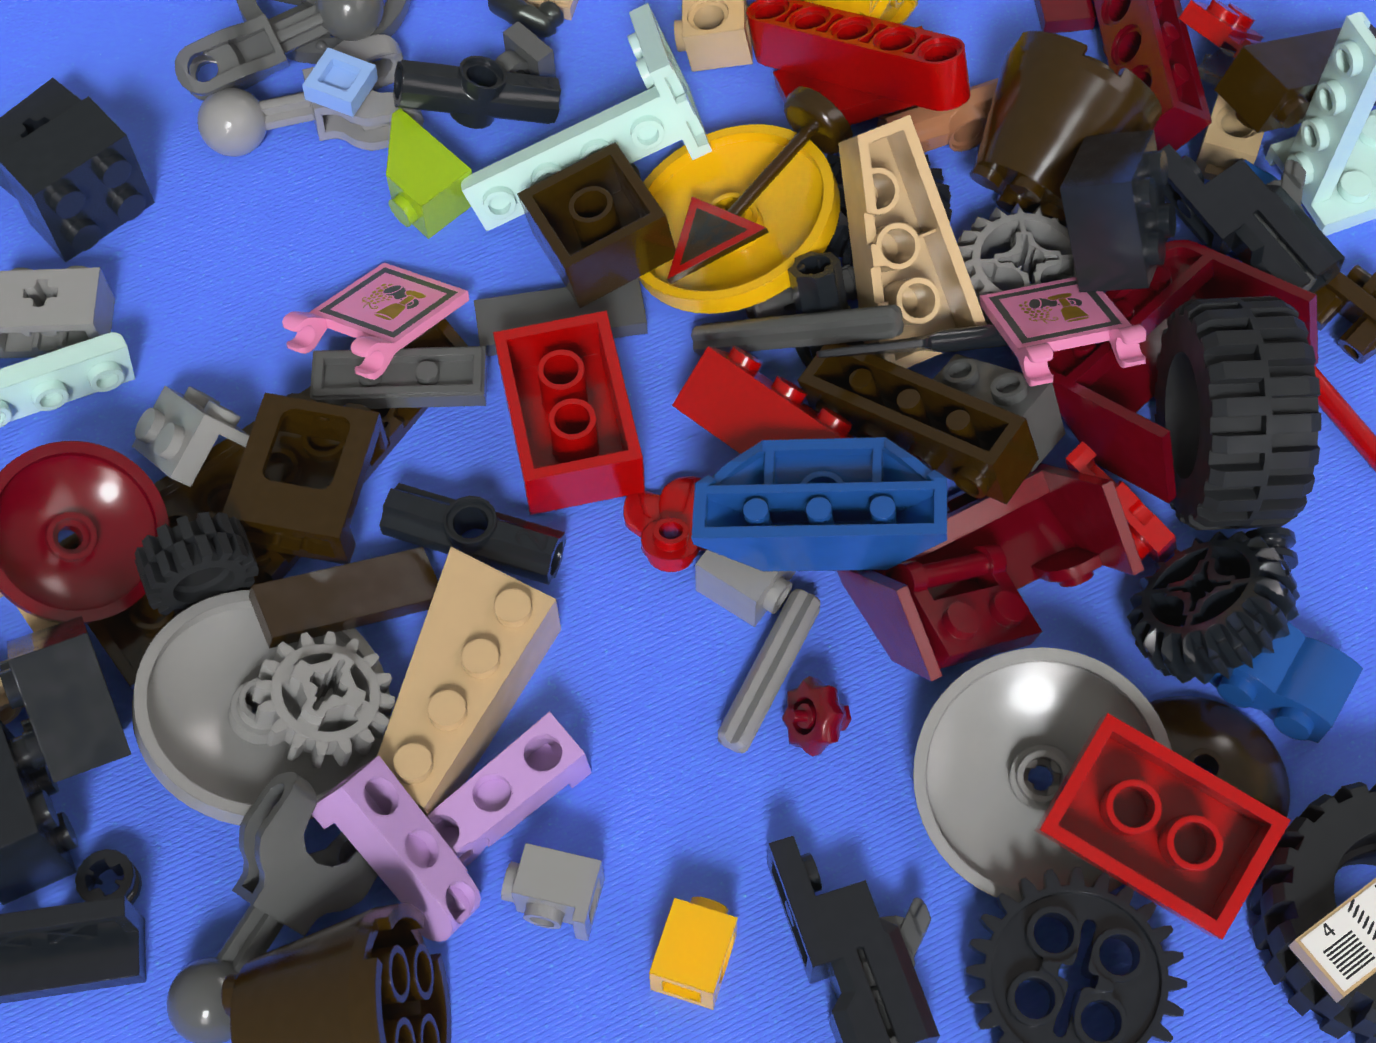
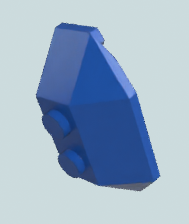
(821, 506)

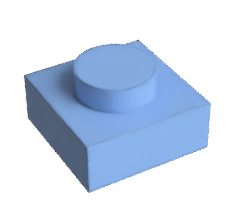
(340, 82)

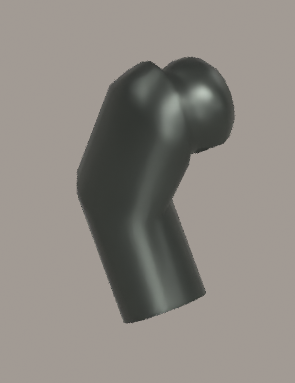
(539, 21)

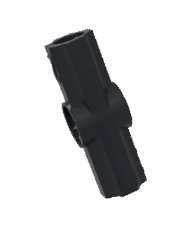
(476, 92)
(440, 521)

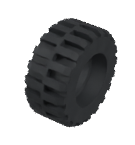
(1239, 411)
(1299, 892)

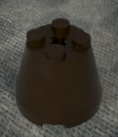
(1044, 110)
(345, 985)

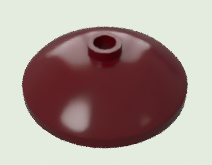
(101, 501)

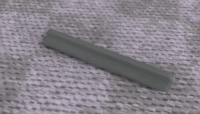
(801, 329)

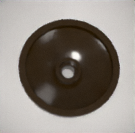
(1228, 745)

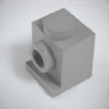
(555, 888)

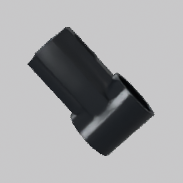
(817, 287)

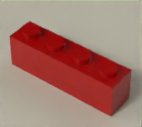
(746, 407)

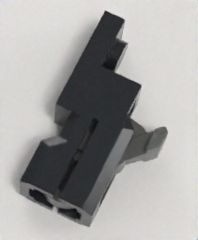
(1254, 219)
(858, 951)

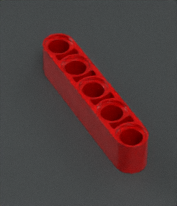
(860, 53)

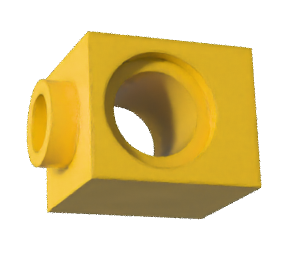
(694, 951)

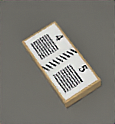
(1342, 944)

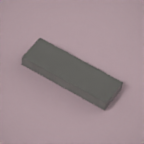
(506, 312)
(411, 380)

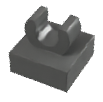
(526, 53)

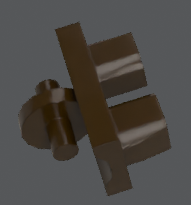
(1356, 301)

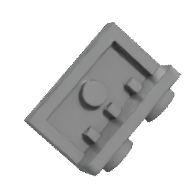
(183, 430)

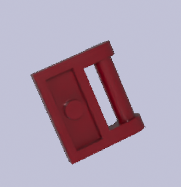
(971, 622)

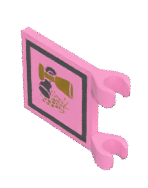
(380, 311)
(1058, 318)

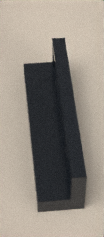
(71, 949)

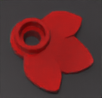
(665, 524)

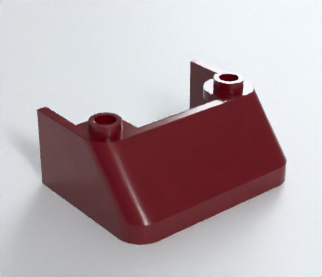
(1102, 398)
(1051, 530)

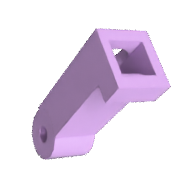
(510, 788)
(401, 847)

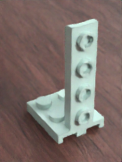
(636, 125)
(1339, 134)
(64, 376)

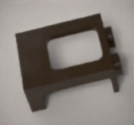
(299, 517)

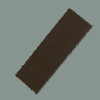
(344, 596)

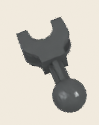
(257, 49)
(282, 889)

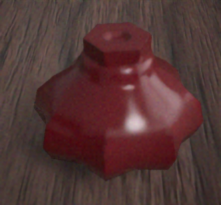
(815, 716)

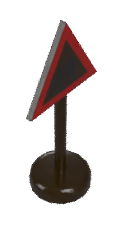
(717, 232)

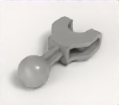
(236, 122)

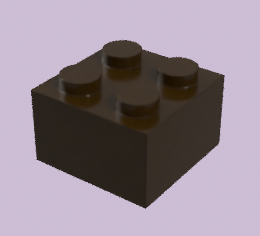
(598, 224)

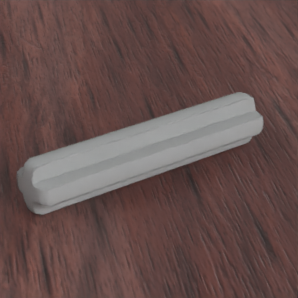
(768, 671)

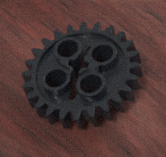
(1013, 956)

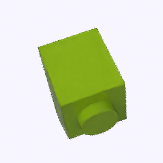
(423, 177)

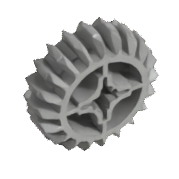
(1014, 251)

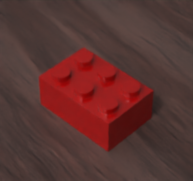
(569, 412)
(1162, 826)

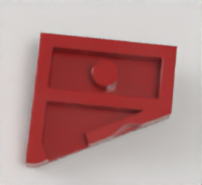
(1147, 529)

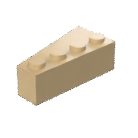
(903, 237)
(464, 675)

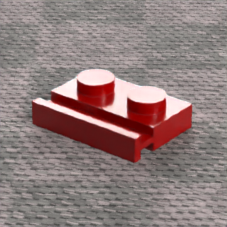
(1221, 24)

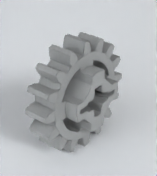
(342, 722)

